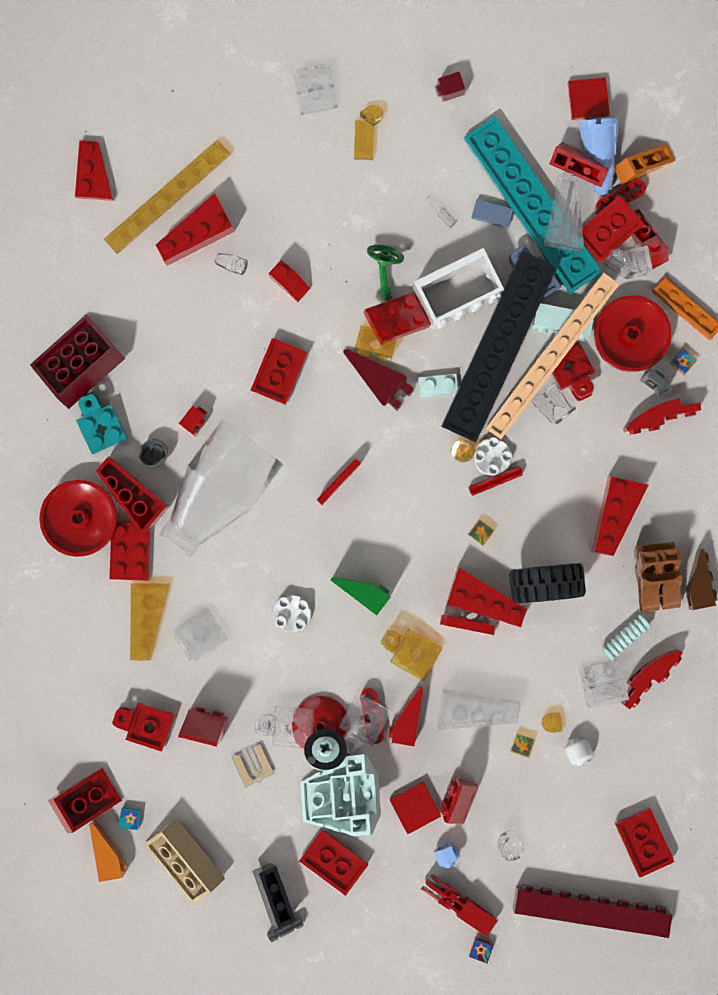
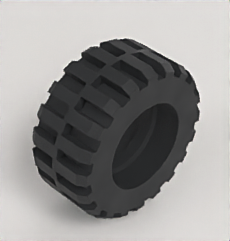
(547, 583)

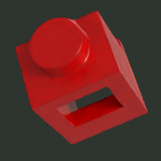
(194, 419)

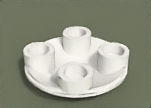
(492, 456)
(291, 613)

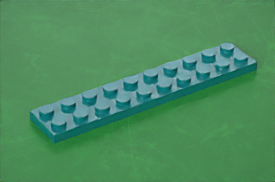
(527, 199)

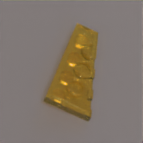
(146, 613)

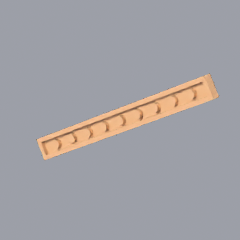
(552, 355)

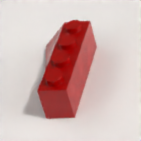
(134, 497)

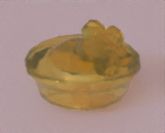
(462, 451)

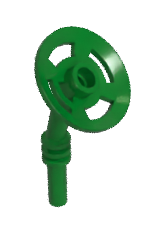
(384, 259)

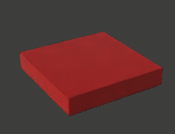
(588, 98)
(415, 807)

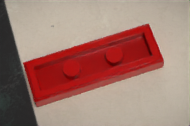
(338, 481)

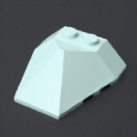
(343, 797)

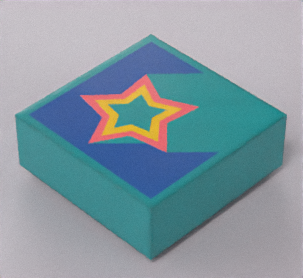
(129, 818)

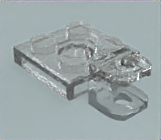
(278, 724)
(358, 732)

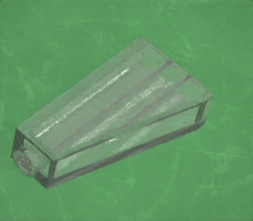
(565, 219)

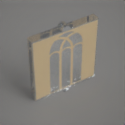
(252, 765)

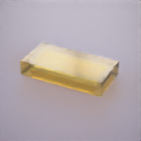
(363, 140)

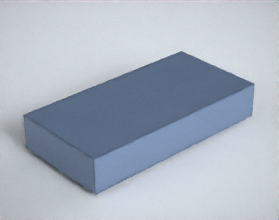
(492, 213)

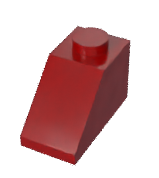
(289, 281)

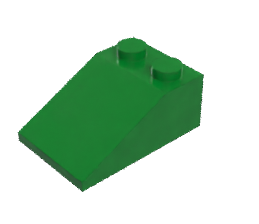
(367, 594)

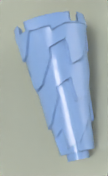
(601, 144)

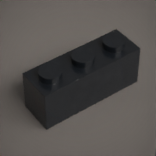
(274, 895)

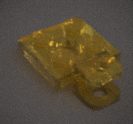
(403, 648)

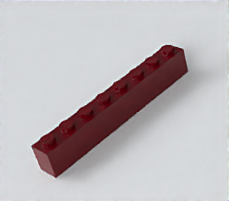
(592, 911)

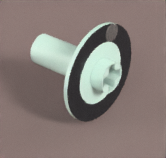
(325, 750)

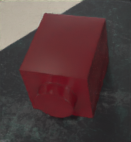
(450, 86)

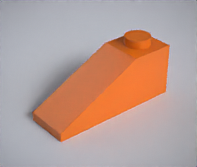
(643, 163)
(107, 856)

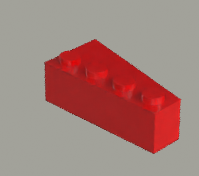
(616, 512)
(482, 599)

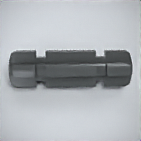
(281, 932)

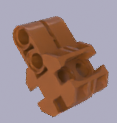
(658, 579)

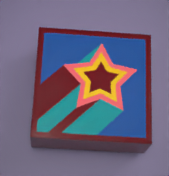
(481, 950)

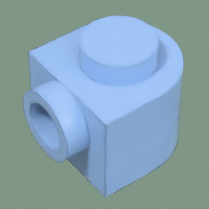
(447, 855)

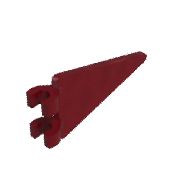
(380, 379)

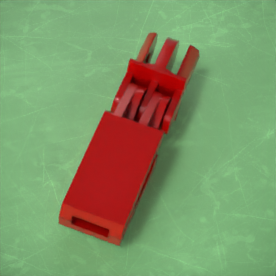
(465, 908)

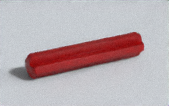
(495, 480)

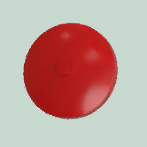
(632, 333)
(78, 518)

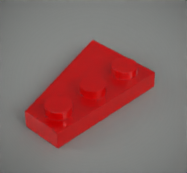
(91, 173)

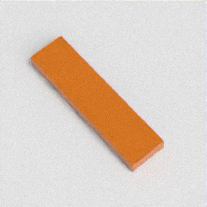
(686, 308)

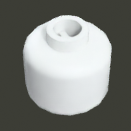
(579, 752)

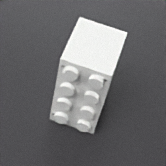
(450, 271)

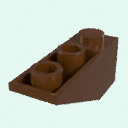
(699, 586)

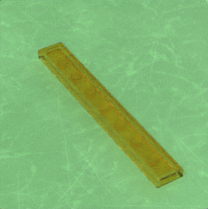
(167, 197)

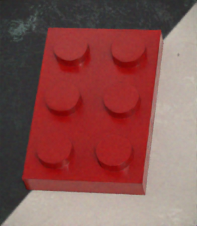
(610, 228)
(397, 318)
(278, 371)
(129, 553)
(644, 842)
(333, 862)

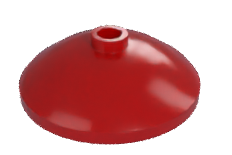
(326, 711)

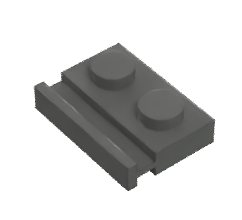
(656, 381)

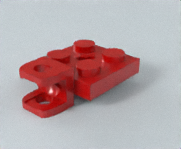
(577, 377)
(135, 725)

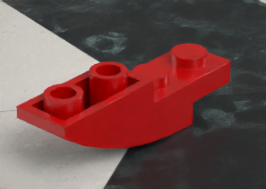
(654, 417)
(656, 670)

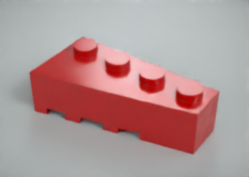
(196, 231)

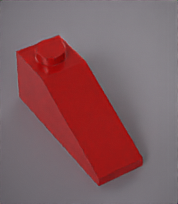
(579, 164)
(406, 723)

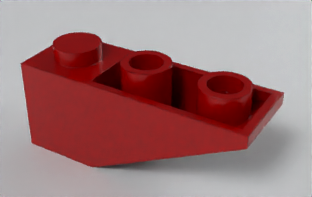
(649, 237)

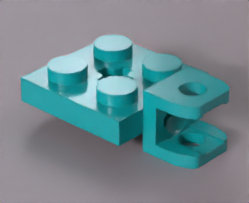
(99, 415)

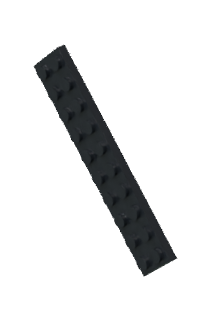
(498, 346)

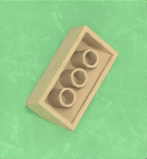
(184, 861)

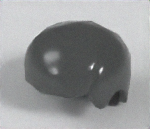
(153, 453)

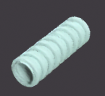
(626, 637)

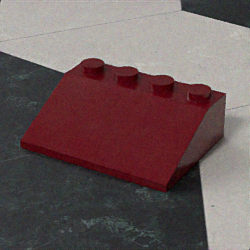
(77, 362)

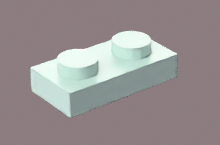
(437, 385)

